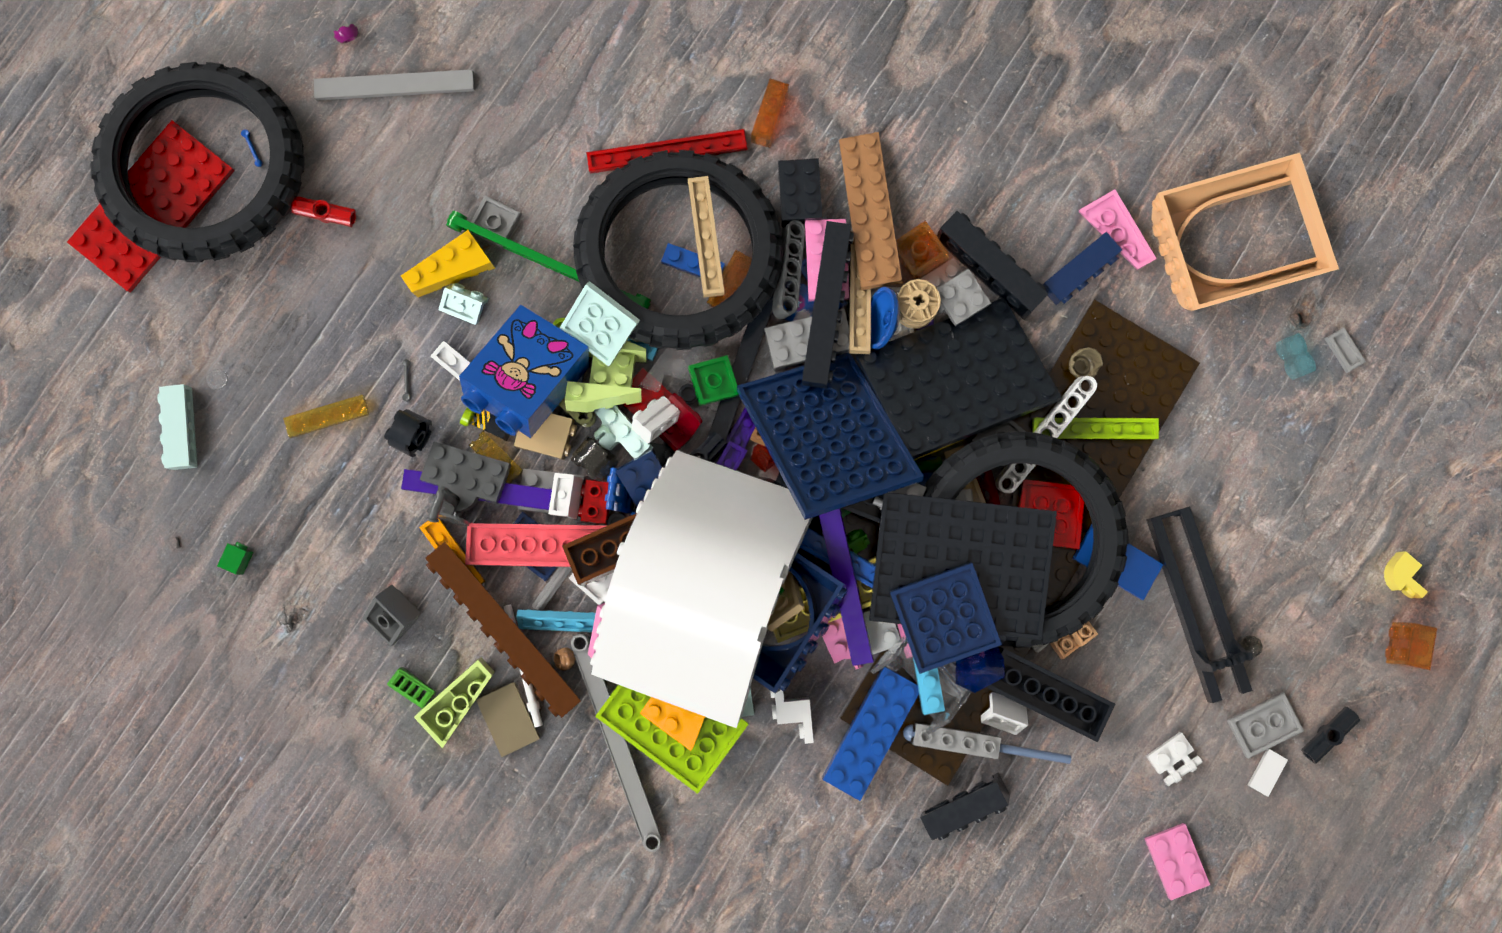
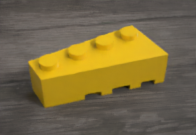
(448, 265)

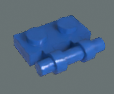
(617, 496)

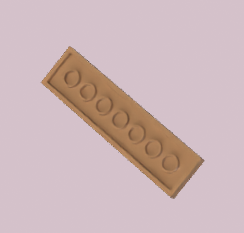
(870, 211)

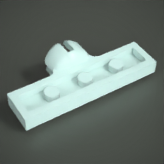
(617, 429)

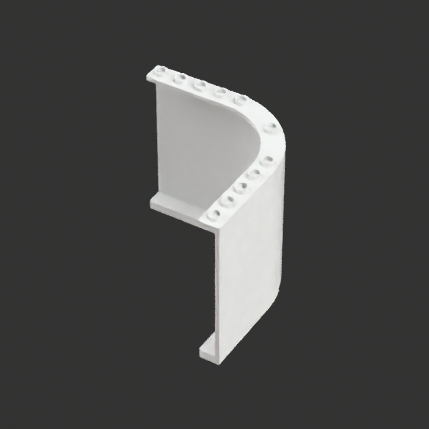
(697, 587)

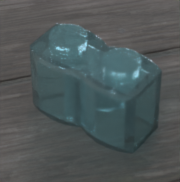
(1295, 356)

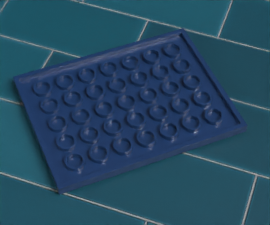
(830, 441)

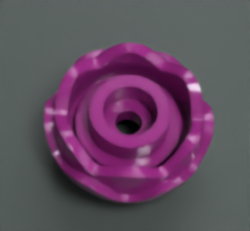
(346, 34)

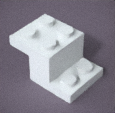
(794, 711)

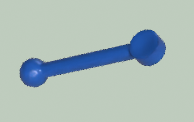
(246, 134)

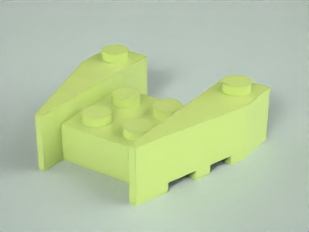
(607, 384)

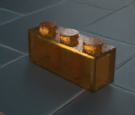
(769, 113)

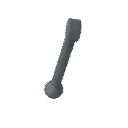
(406, 397)

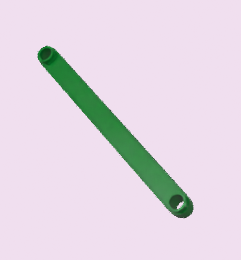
(459, 222)

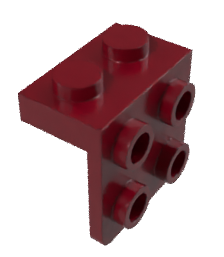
(684, 428)

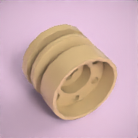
(913, 315)

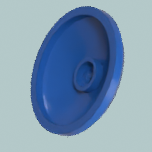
(884, 316)

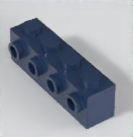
(1081, 268)

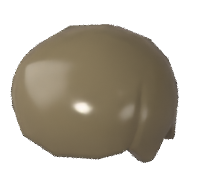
(1085, 362)

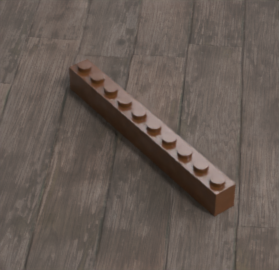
(502, 629)

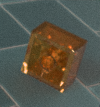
(921, 251)
(1411, 645)

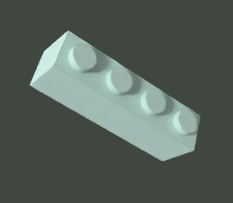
(177, 427)

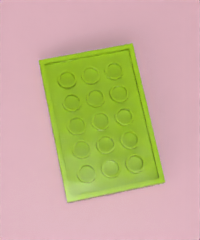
(691, 767)

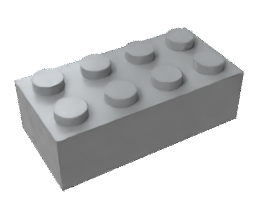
(789, 341)

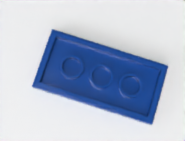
(1139, 568)

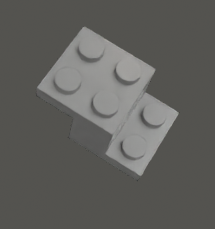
(958, 291)

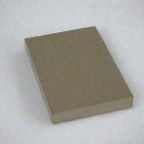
(508, 719)

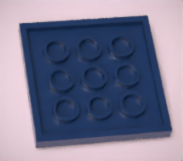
(945, 618)

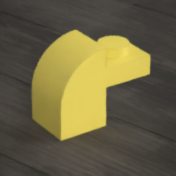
(1399, 575)

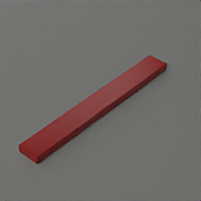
(710, 143)

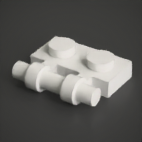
(1170, 753)

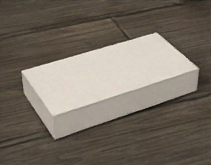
(1267, 772)

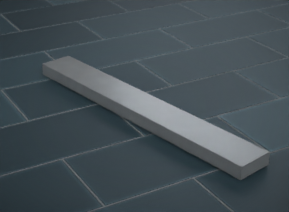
(394, 85)

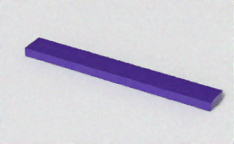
(511, 495)
(843, 570)

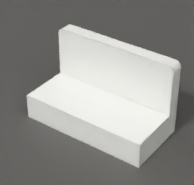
(565, 495)
(1005, 714)

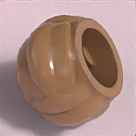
(564, 658)

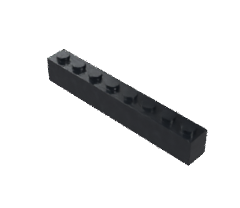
(826, 305)

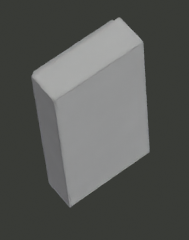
(1345, 350)

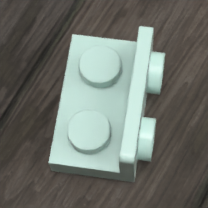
(462, 303)

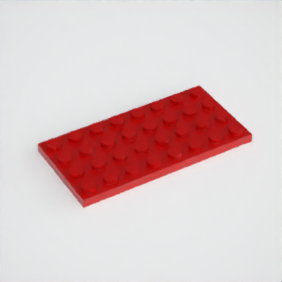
(170, 185)

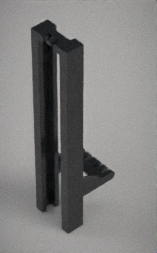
(1234, 651)

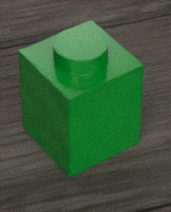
(235, 558)

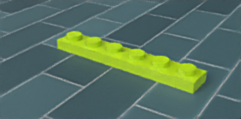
(1106, 428)

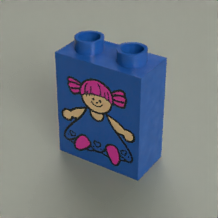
(523, 372)

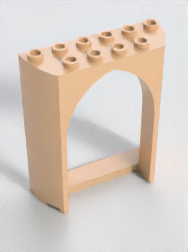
(1177, 206)

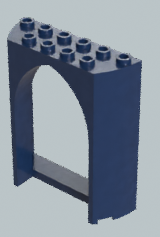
(824, 594)

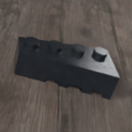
(966, 808)

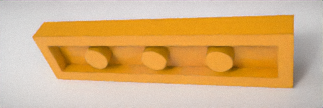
(438, 534)

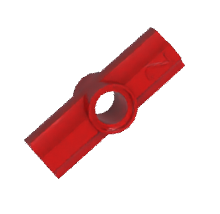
(334, 214)

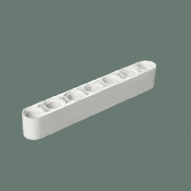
(1055, 429)

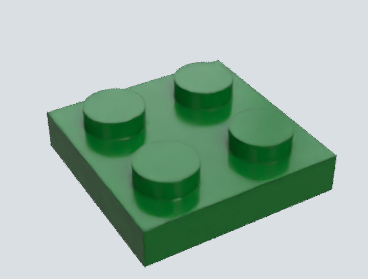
(713, 380)

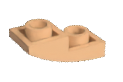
(1070, 643)

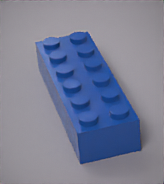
(871, 733)

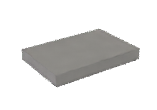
(1265, 725)

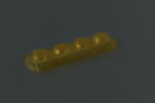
(326, 416)

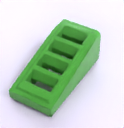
(407, 693)

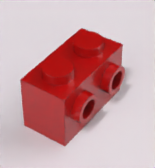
(594, 502)

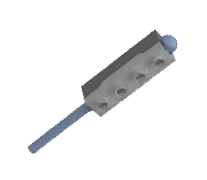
(972, 743)

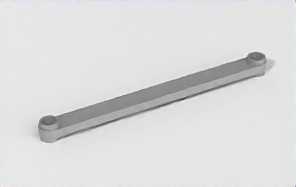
(619, 752)

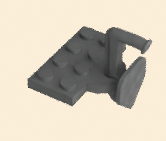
(461, 481)

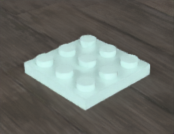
(599, 323)

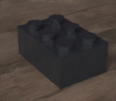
(799, 190)

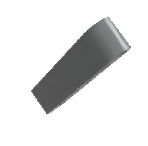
(791, 278)

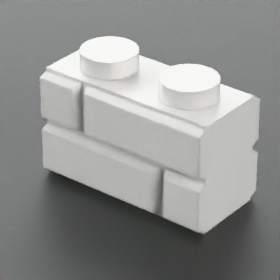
(655, 419)

